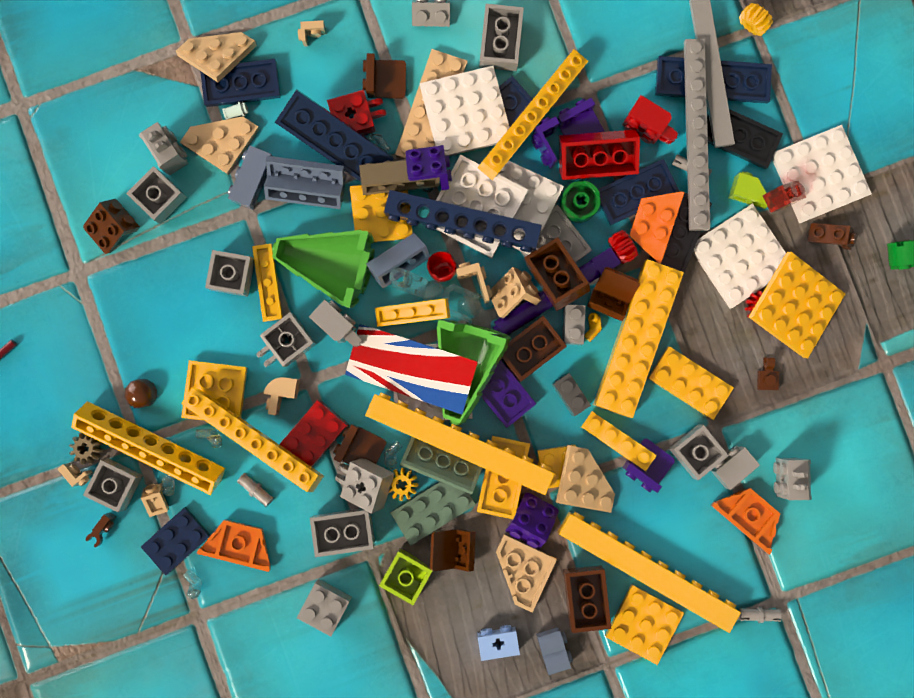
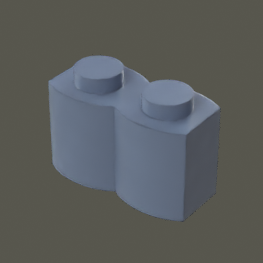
(554, 651)

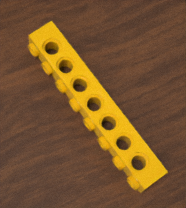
(532, 114)
(252, 440)
(148, 447)

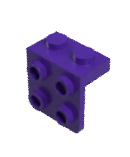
(579, 119)
(546, 128)
(428, 164)
(655, 472)
(533, 521)

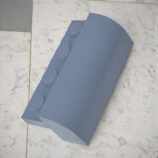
(304, 182)

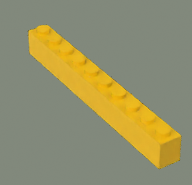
(460, 444)
(649, 572)

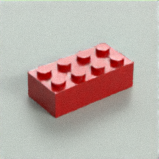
(599, 154)
(314, 433)

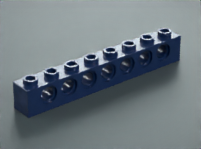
(398, 200)

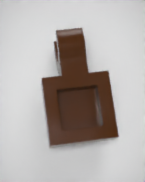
(768, 378)
(104, 525)

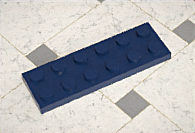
(742, 79)
(329, 135)

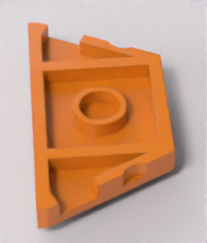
(655, 223)
(751, 516)
(238, 545)

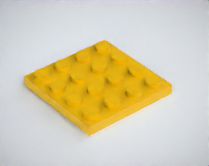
(797, 305)

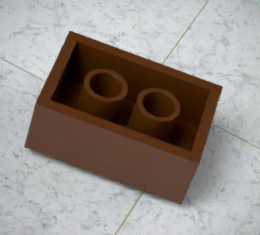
(557, 274)
(532, 348)
(587, 599)

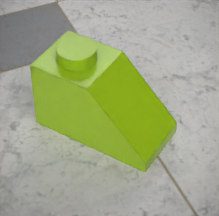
(748, 190)

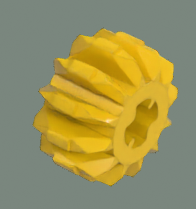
(756, 19)
(404, 477)

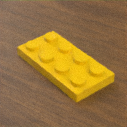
(690, 383)
(498, 494)

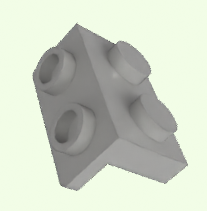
(431, 13)

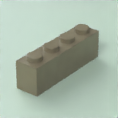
(390, 176)

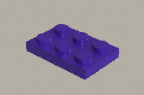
(506, 396)

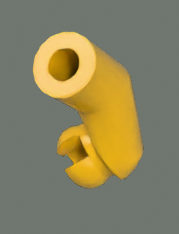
(595, 326)

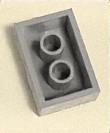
(501, 37)
(342, 532)

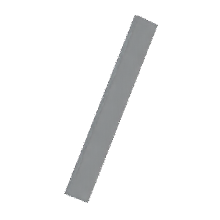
(715, 88)

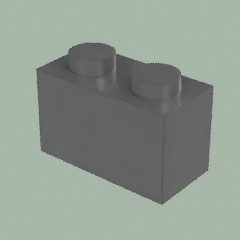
(571, 394)

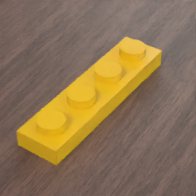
(267, 283)
(412, 312)
(618, 441)

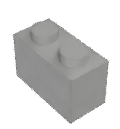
(573, 324)
(735, 467)

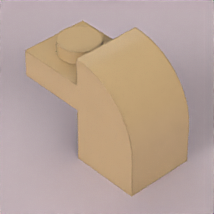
(280, 388)

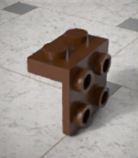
(384, 78)
(109, 224)
(613, 293)
(359, 444)
(452, 550)

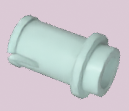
(235, 110)

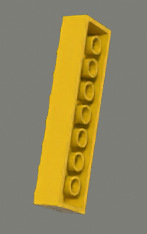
(638, 339)

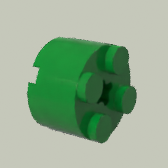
(573, 193)
(901, 254)

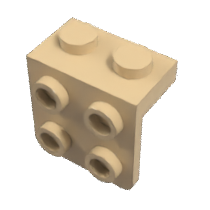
(467, 270)
(512, 290)

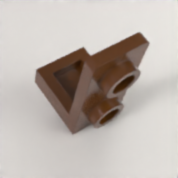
(832, 234)

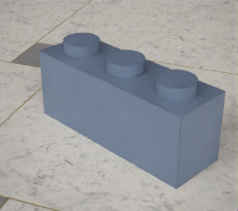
(249, 178)
(405, 255)

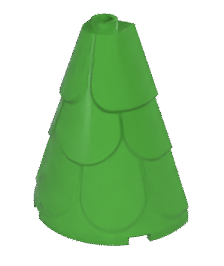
(329, 262)
(477, 344)

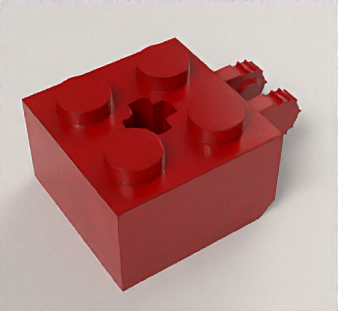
(356, 104)
(650, 122)

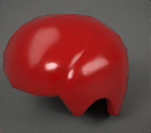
(441, 266)

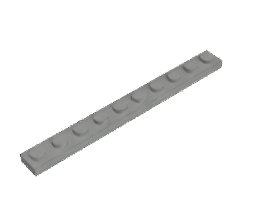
(696, 135)

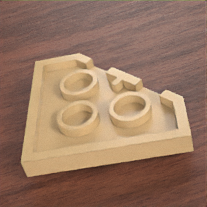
(216, 53)
(221, 141)
(583, 482)
(524, 570)

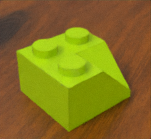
(406, 576)

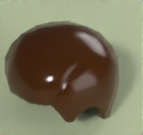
(140, 393)

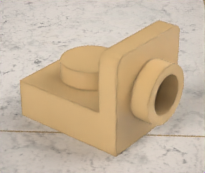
(312, 29)
(71, 474)
(154, 500)

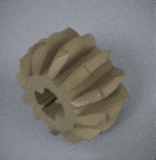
(82, 454)

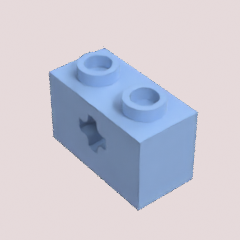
(507, 647)

